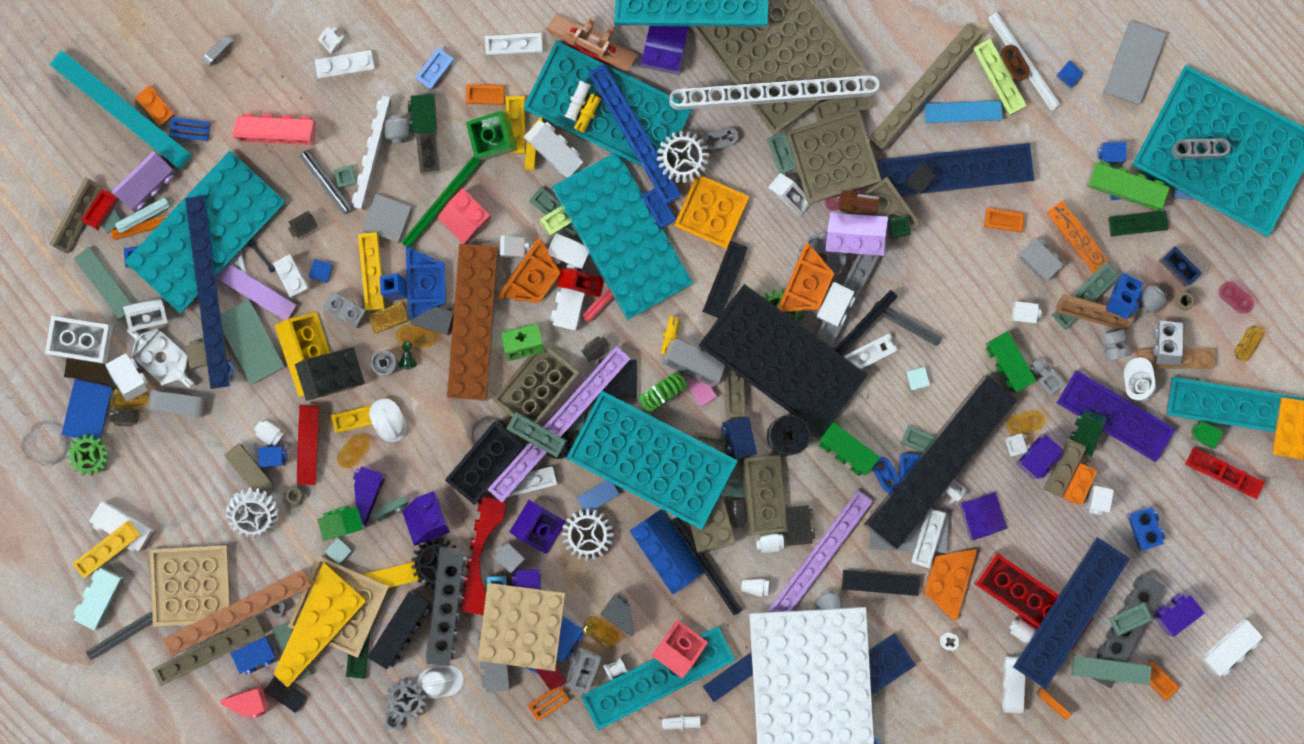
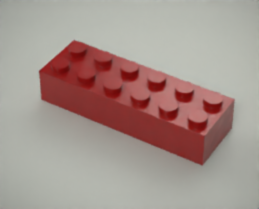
(1017, 590)

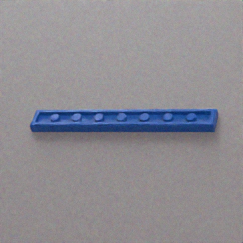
(634, 133)

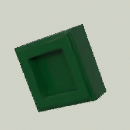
(899, 227)

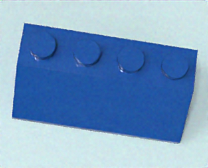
(666, 551)

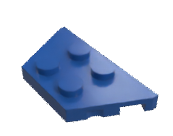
(424, 283)

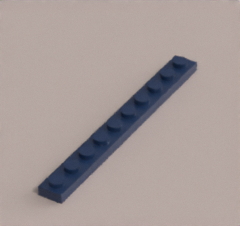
(207, 292)

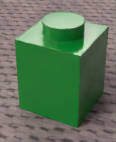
(1206, 434)

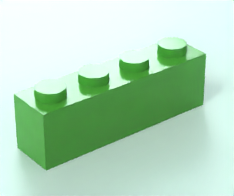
(1128, 186)

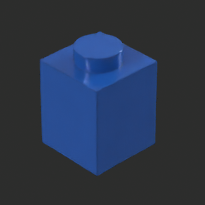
(1112, 152)
(393, 287)
(272, 456)

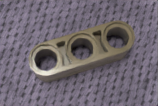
(249, 469)

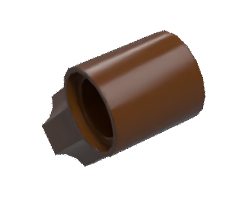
(853, 201)

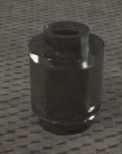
(595, 348)
(124, 416)
(737, 512)

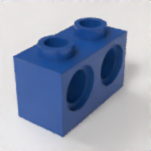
(1124, 296)
(1140, 530)

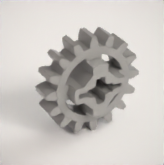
(414, 698)

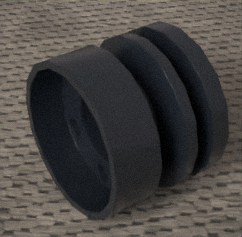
(799, 435)

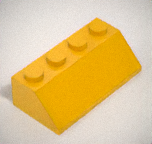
(301, 339)

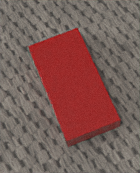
(99, 209)

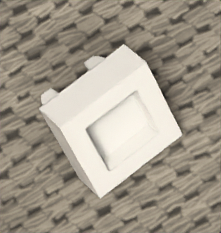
(330, 40)
(1016, 444)
(955, 490)

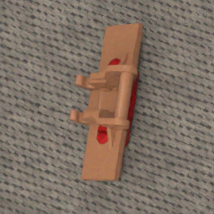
(592, 42)

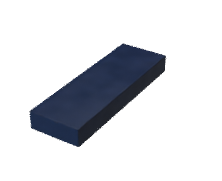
(730, 678)

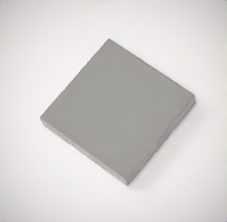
(387, 218)

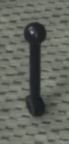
(251, 244)

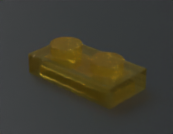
(389, 317)

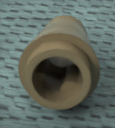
(1188, 298)

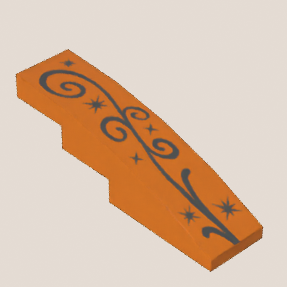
(1077, 236)

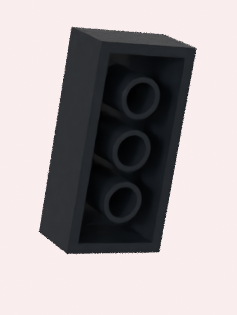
(484, 463)
(399, 629)

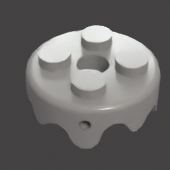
(834, 260)

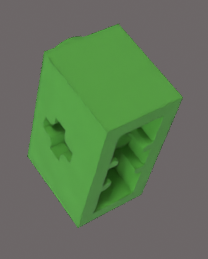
(516, 349)

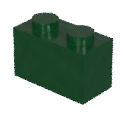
(423, 114)
(1088, 430)

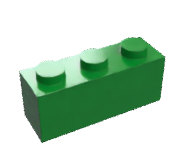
(1010, 362)
(340, 522)

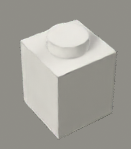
(1025, 313)

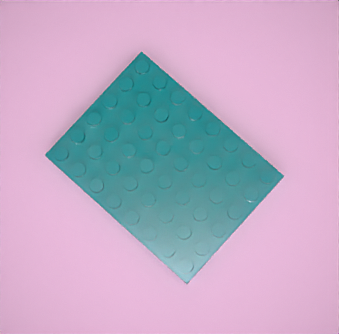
(1263, 156)

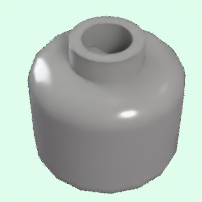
(396, 129)
(1152, 299)
(828, 601)

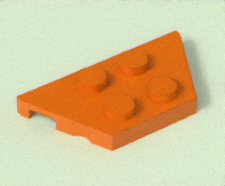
(532, 275)
(808, 283)
(949, 580)

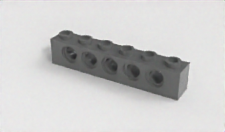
(1153, 590)
(435, 654)

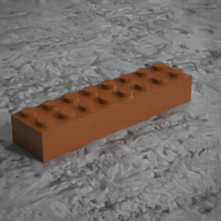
(473, 322)

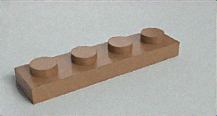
(1092, 312)
(1191, 359)

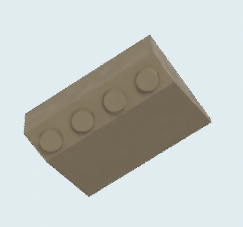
(539, 387)

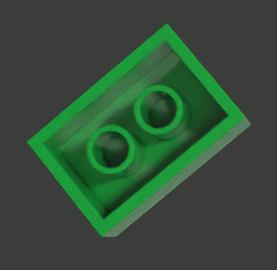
(848, 450)

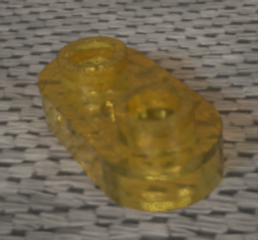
(415, 336)
(1249, 343)
(118, 400)
(1024, 422)
(352, 451)
(601, 631)

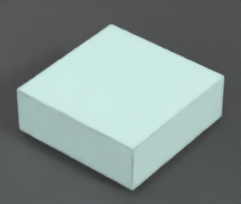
(917, 378)
(338, 550)

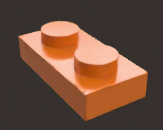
(154, 106)

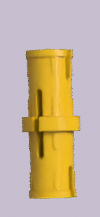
(587, 113)
(670, 333)

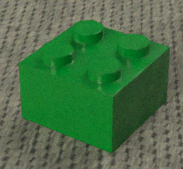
(491, 136)

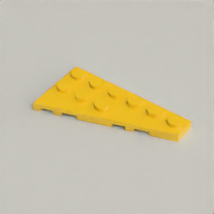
(325, 613)

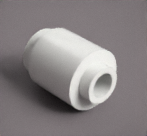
(268, 433)
(770, 542)
(1022, 629)

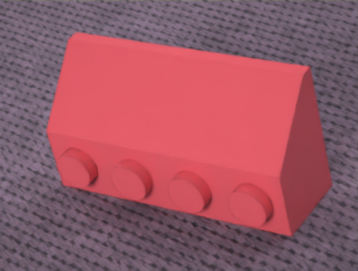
(275, 130)

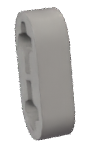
(218, 50)
(722, 143)

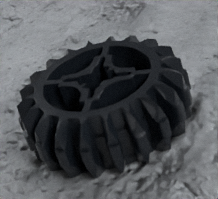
(420, 565)

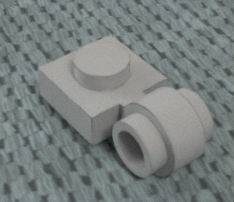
(1050, 380)

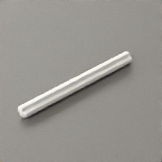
(1034, 76)

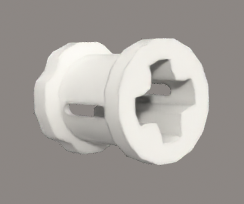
(943, 641)
(615, 668)

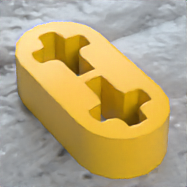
(530, 158)

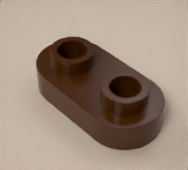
(1014, 63)

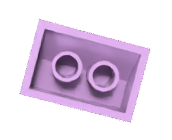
(144, 182)
(857, 234)

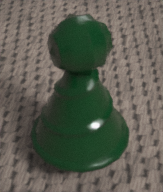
(407, 360)

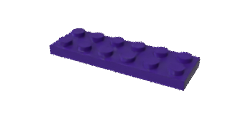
(1123, 419)

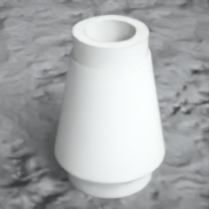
(757, 587)

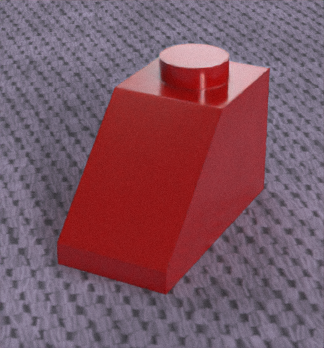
(580, 282)

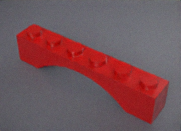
(491, 514)

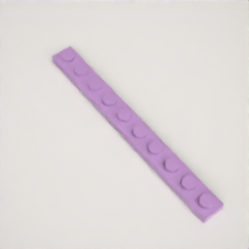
(560, 422)

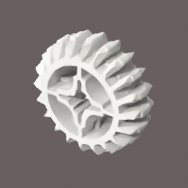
(691, 162)
(254, 503)
(577, 548)

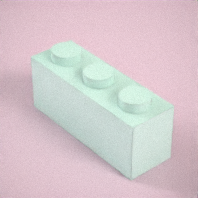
(98, 598)

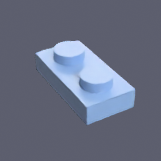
(434, 68)

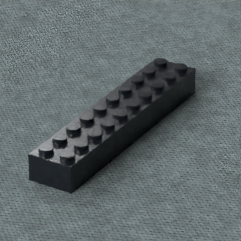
(940, 462)

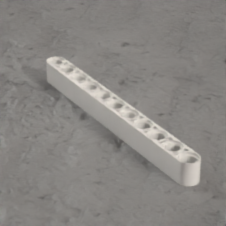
(766, 98)

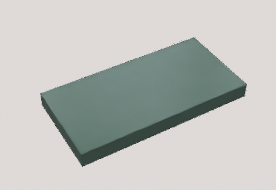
(250, 342)

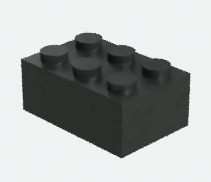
(329, 373)

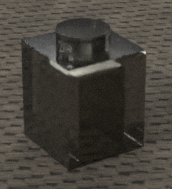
(920, 178)
(303, 225)

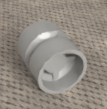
(1115, 345)
(384, 363)

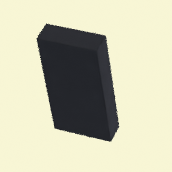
(285, 695)

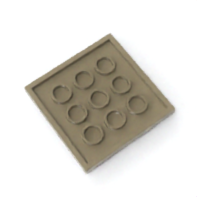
(833, 157)

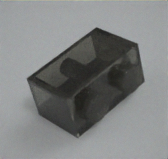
(428, 153)
(799, 525)

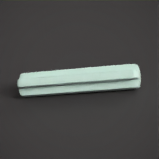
(142, 215)

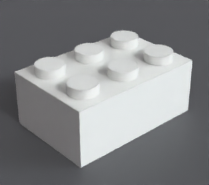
(79, 339)

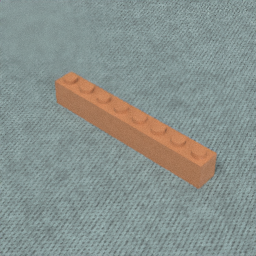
(238, 612)

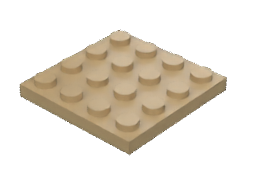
(188, 584)
(521, 626)
(355, 633)

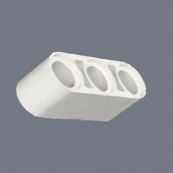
(1012, 688)

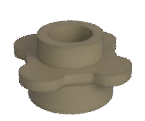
(289, 495)

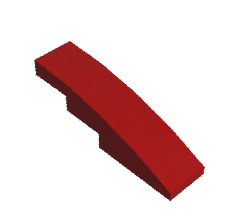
(307, 444)
(1225, 473)

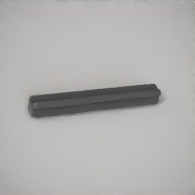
(326, 182)
(911, 326)
(120, 636)

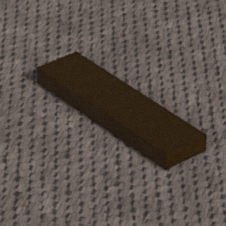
(89, 371)

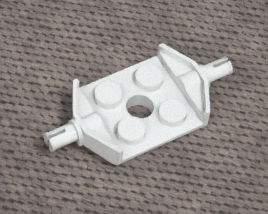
(145, 353)

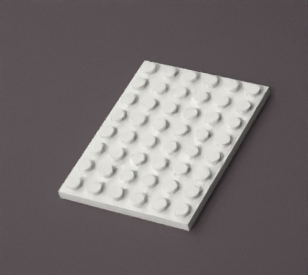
(812, 677)

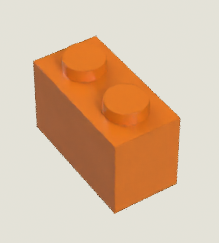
(1079, 484)

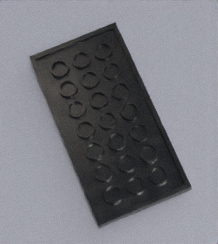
(782, 359)

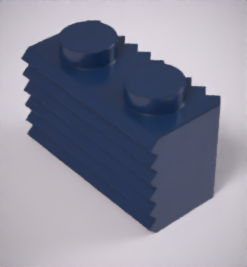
(1180, 266)

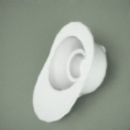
(1139, 379)
(388, 420)
(440, 681)

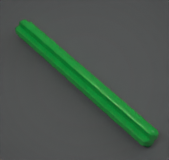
(441, 202)

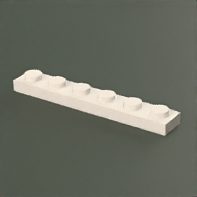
(369, 161)

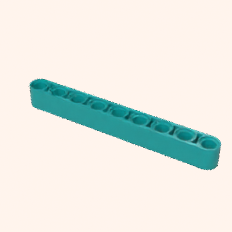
(120, 109)

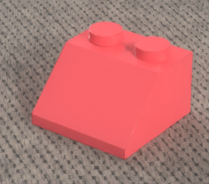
(463, 216)
(679, 648)
(248, 703)

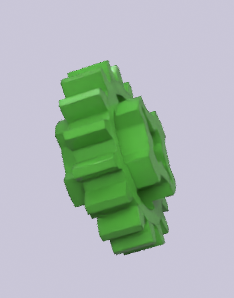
(94, 458)

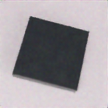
(625, 382)

